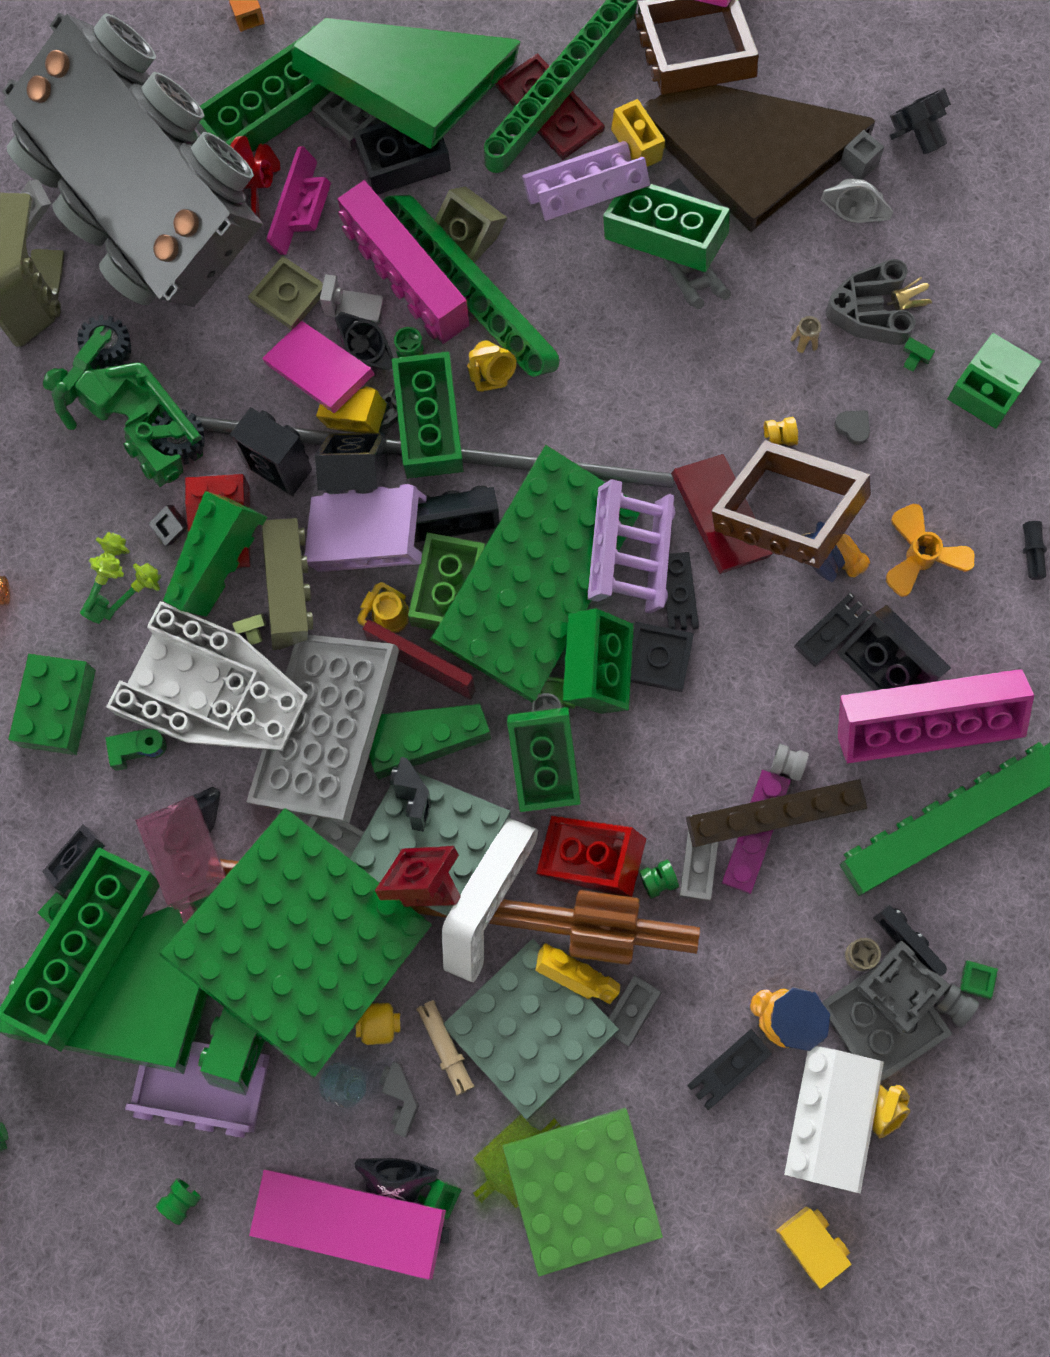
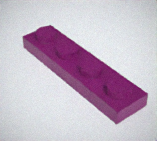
(751, 849)

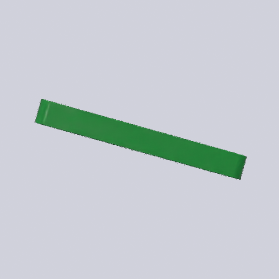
(572, 66)
(482, 296)

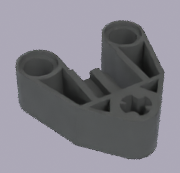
(863, 309)

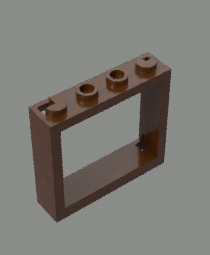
(703, 71)
(805, 468)

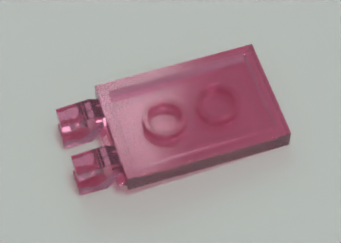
(181, 854)

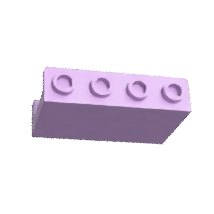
(363, 529)
(193, 1100)

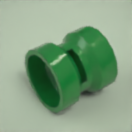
(407, 339)
(659, 879)
(177, 1202)

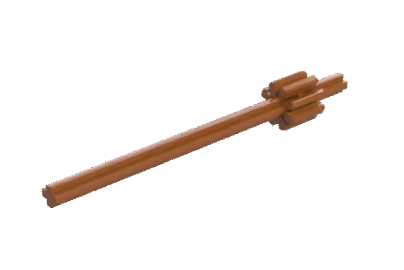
(598, 926)

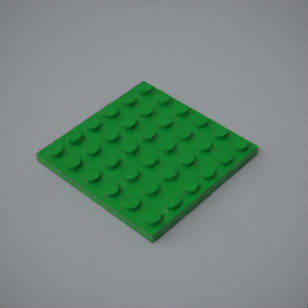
(296, 942)

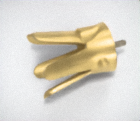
(901, 297)
(808, 329)

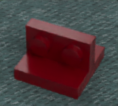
(421, 877)

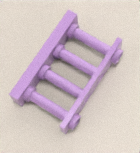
(585, 180)
(606, 555)

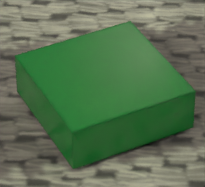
(978, 980)

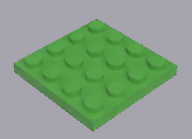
(582, 1191)

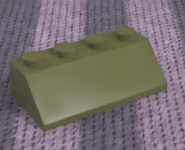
(285, 582)

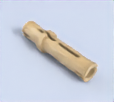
(445, 1048)

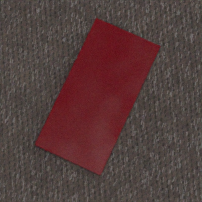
(569, 125)
(701, 488)
(423, 661)

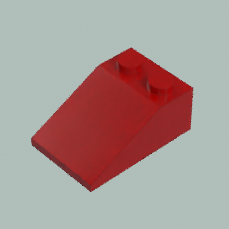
(228, 486)
(592, 855)

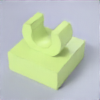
(250, 626)

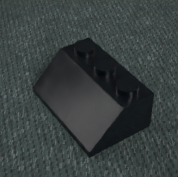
(457, 513)
(891, 653)

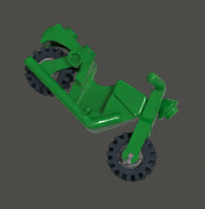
(130, 392)

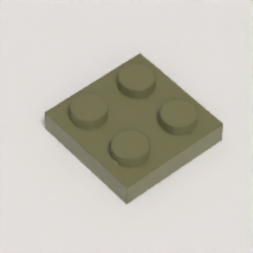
(287, 293)

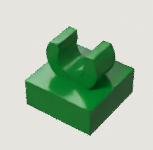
(917, 352)
(441, 1196)

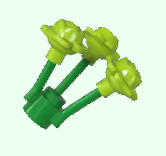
(109, 567)

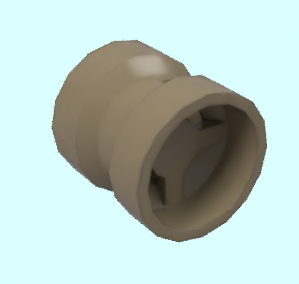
(865, 950)

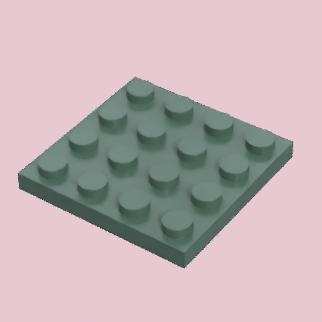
(453, 820)
(529, 1031)

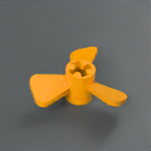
(910, 524)

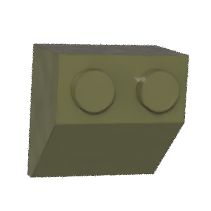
(470, 221)

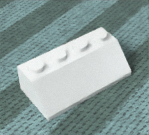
(834, 1118)

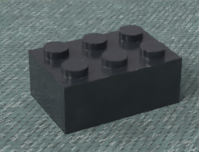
(397, 159)
(271, 450)
(351, 462)

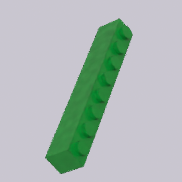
(948, 821)

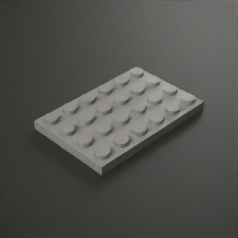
(334, 732)

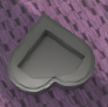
(853, 425)

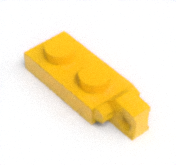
(575, 975)

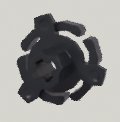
(923, 118)

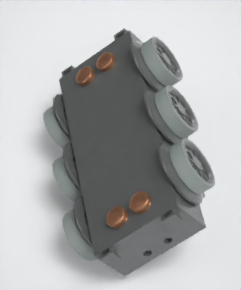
(130, 162)

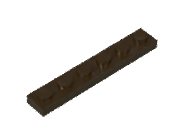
(776, 813)

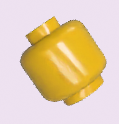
(378, 1024)

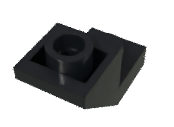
(411, 787)

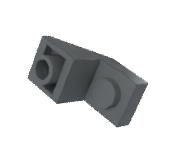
(398, 1086)

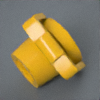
(493, 362)
(388, 608)
(890, 1110)

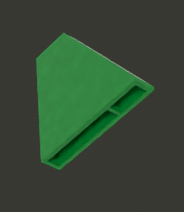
(404, 74)
(144, 1006)

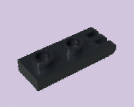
(681, 594)
(831, 630)
(896, 926)
(730, 1068)

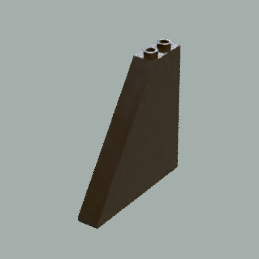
(752, 146)

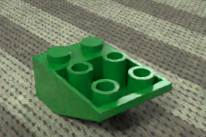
(993, 380)

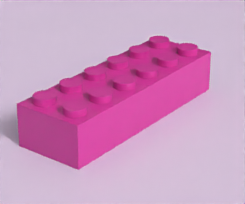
(403, 263)
(934, 716)

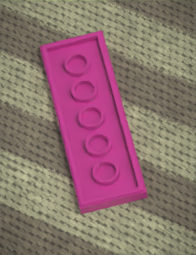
(348, 1223)

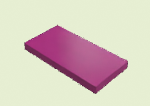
(318, 366)

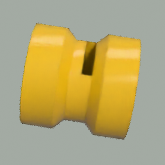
(782, 432)

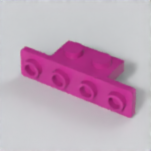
(299, 202)

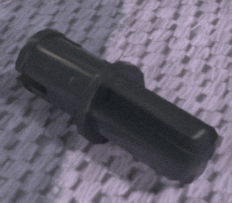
(1034, 550)

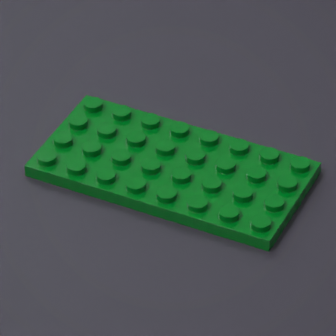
(528, 578)

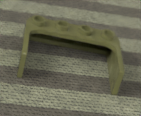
(26, 283)

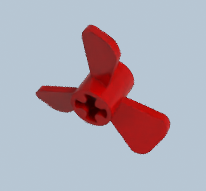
(262, 166)

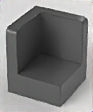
(862, 155)

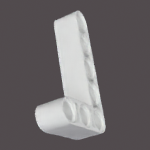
(481, 897)

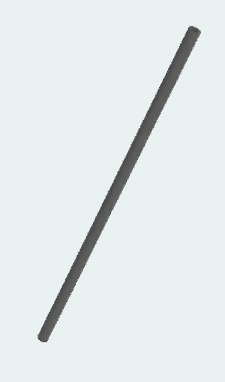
(476, 456)

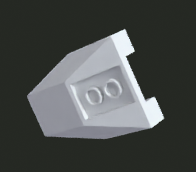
(207, 686)

